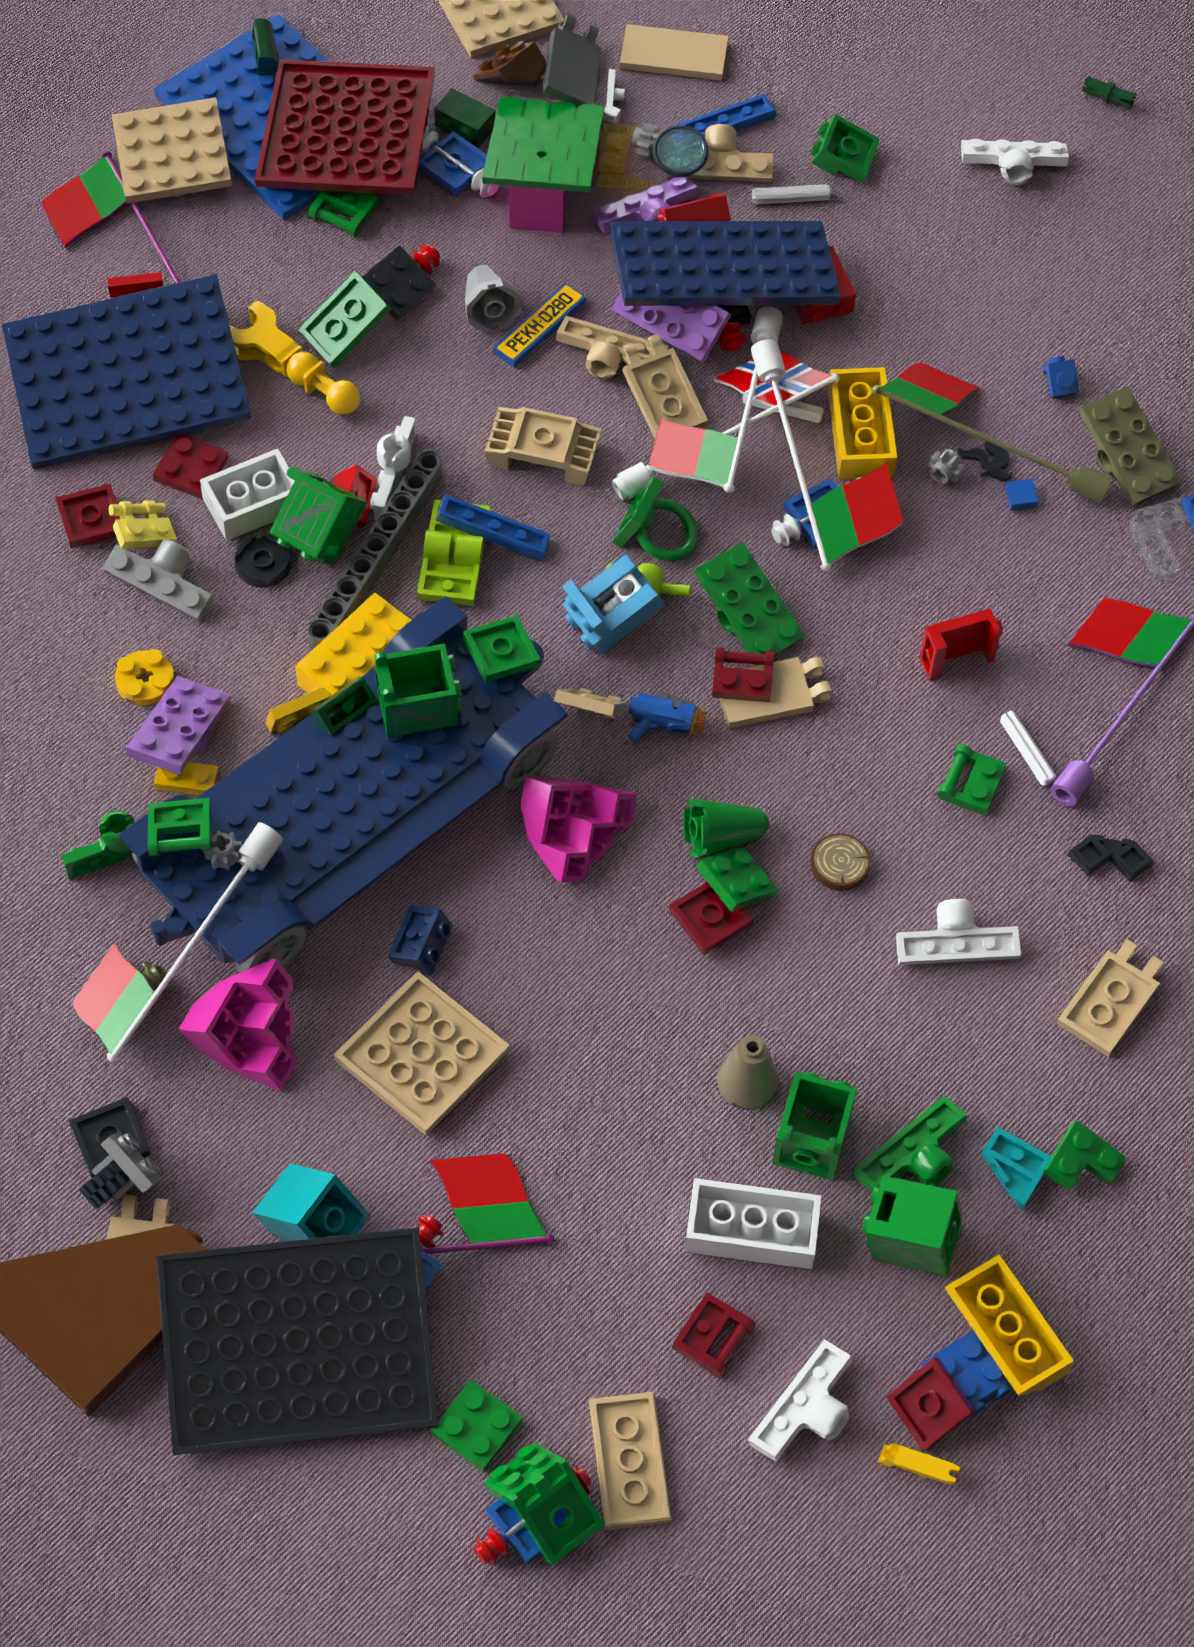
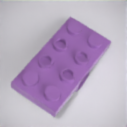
(685, 327)
(178, 725)

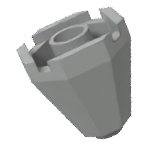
(490, 299)

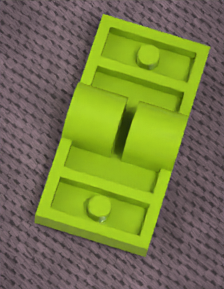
(450, 562)

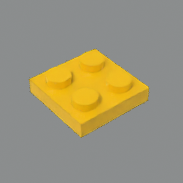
(284, 716)

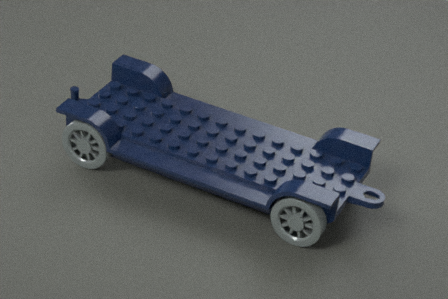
(347, 804)

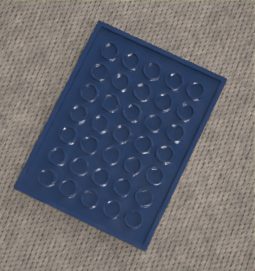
(125, 371)

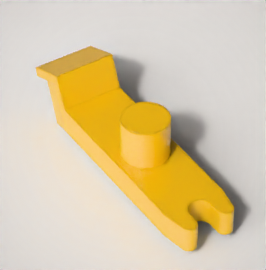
(918, 1462)

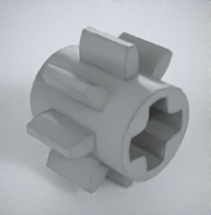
(644, 139)
(946, 466)
(224, 850)

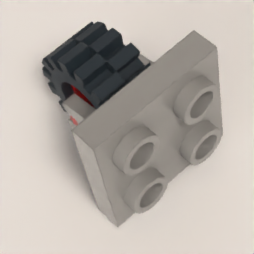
(120, 1171)

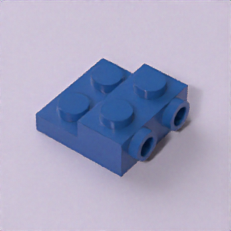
(974, 1371)

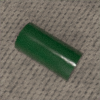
(264, 47)
(344, 706)

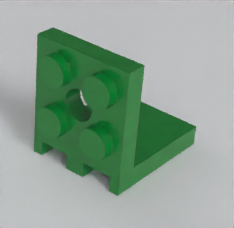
(537, 1487)

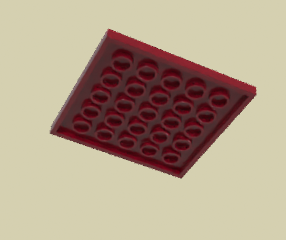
(346, 127)

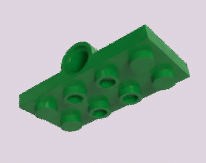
(748, 602)

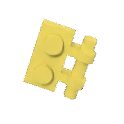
(141, 532)

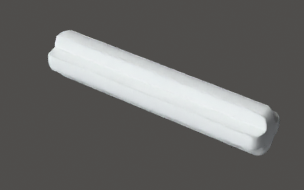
(791, 194)
(797, 409)
(1028, 748)

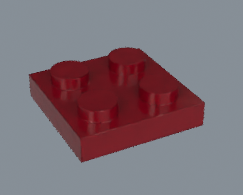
(187, 463)
(87, 515)
(708, 918)
(930, 1404)

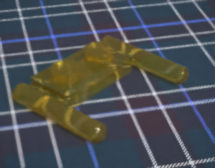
(613, 158)

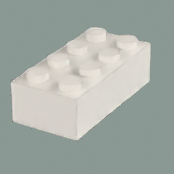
(753, 1223)

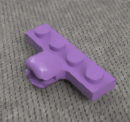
(645, 204)

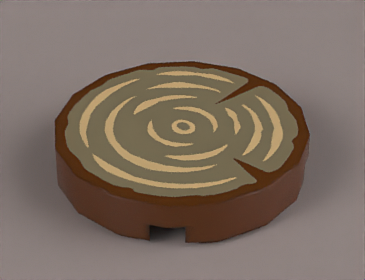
(840, 861)

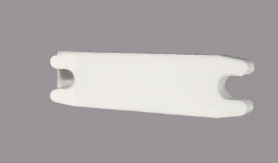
(612, 113)

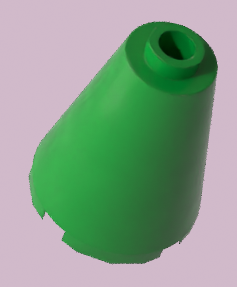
(721, 826)

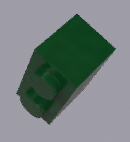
(465, 117)

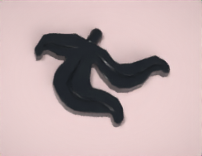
(997, 464)

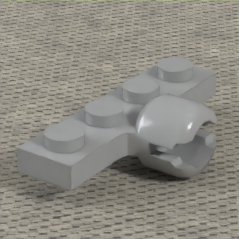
(161, 577)

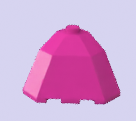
(573, 822)
(247, 1024)

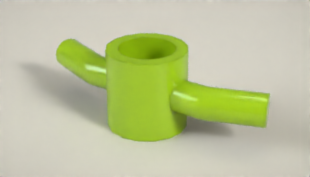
(655, 576)

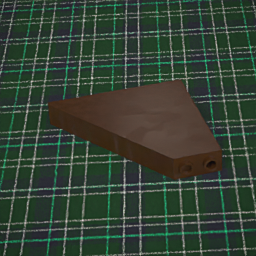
(89, 1309)

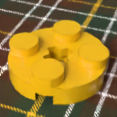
(140, 663)

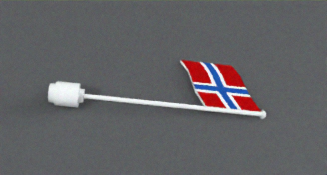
(796, 384)

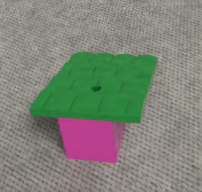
(541, 156)

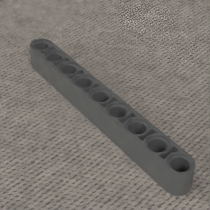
(423, 474)

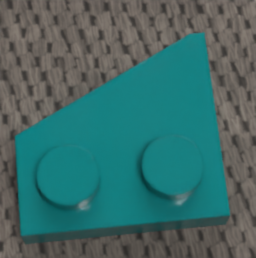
(1015, 1165)

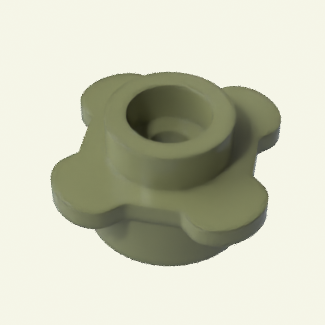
(154, 975)

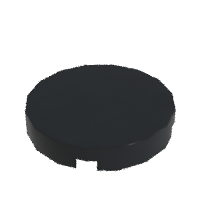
(262, 561)

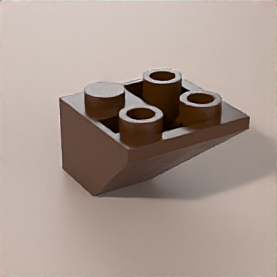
(513, 65)

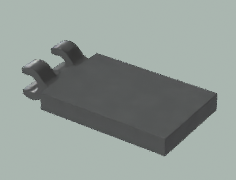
(572, 63)

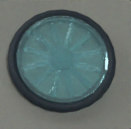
(680, 151)

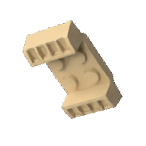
(542, 440)

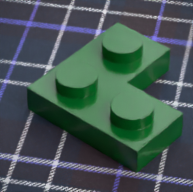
(1080, 1150)

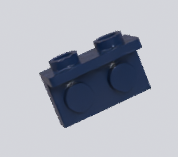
(421, 938)

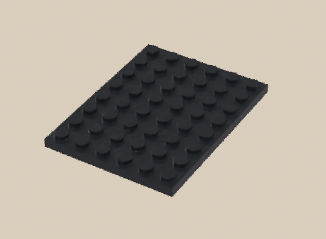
(296, 1341)

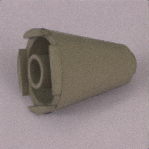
(748, 1074)

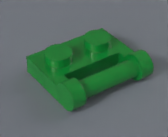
(351, 203)
(980, 785)
(176, 818)

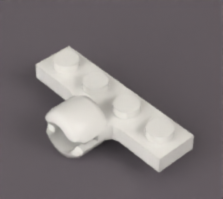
(1014, 157)
(394, 457)
(957, 939)
(806, 1404)

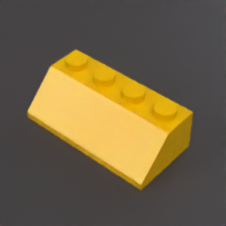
(1010, 1327)

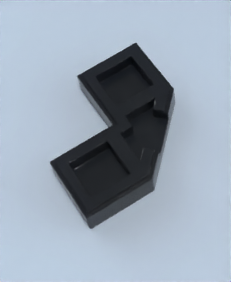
(1124, 854)

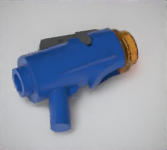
(665, 712)

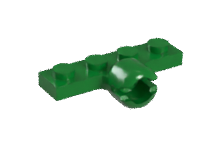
(105, 851)
(915, 1148)

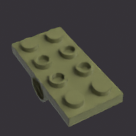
(1129, 446)

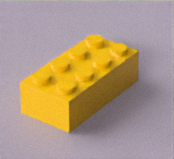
(861, 423)
(351, 647)

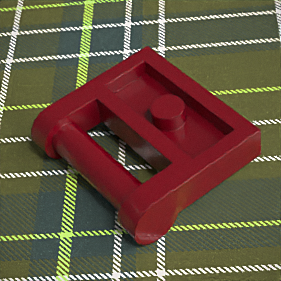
(742, 683)
(705, 1327)

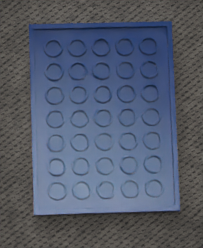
(244, 104)

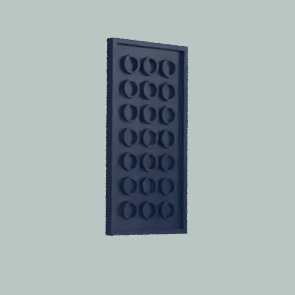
(724, 263)

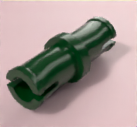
(1109, 92)

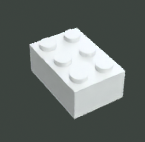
(247, 494)

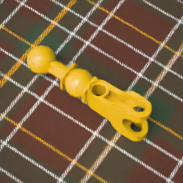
(285, 356)

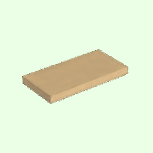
(674, 52)
(629, 1461)

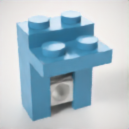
(608, 593)

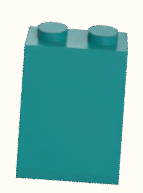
(310, 1206)

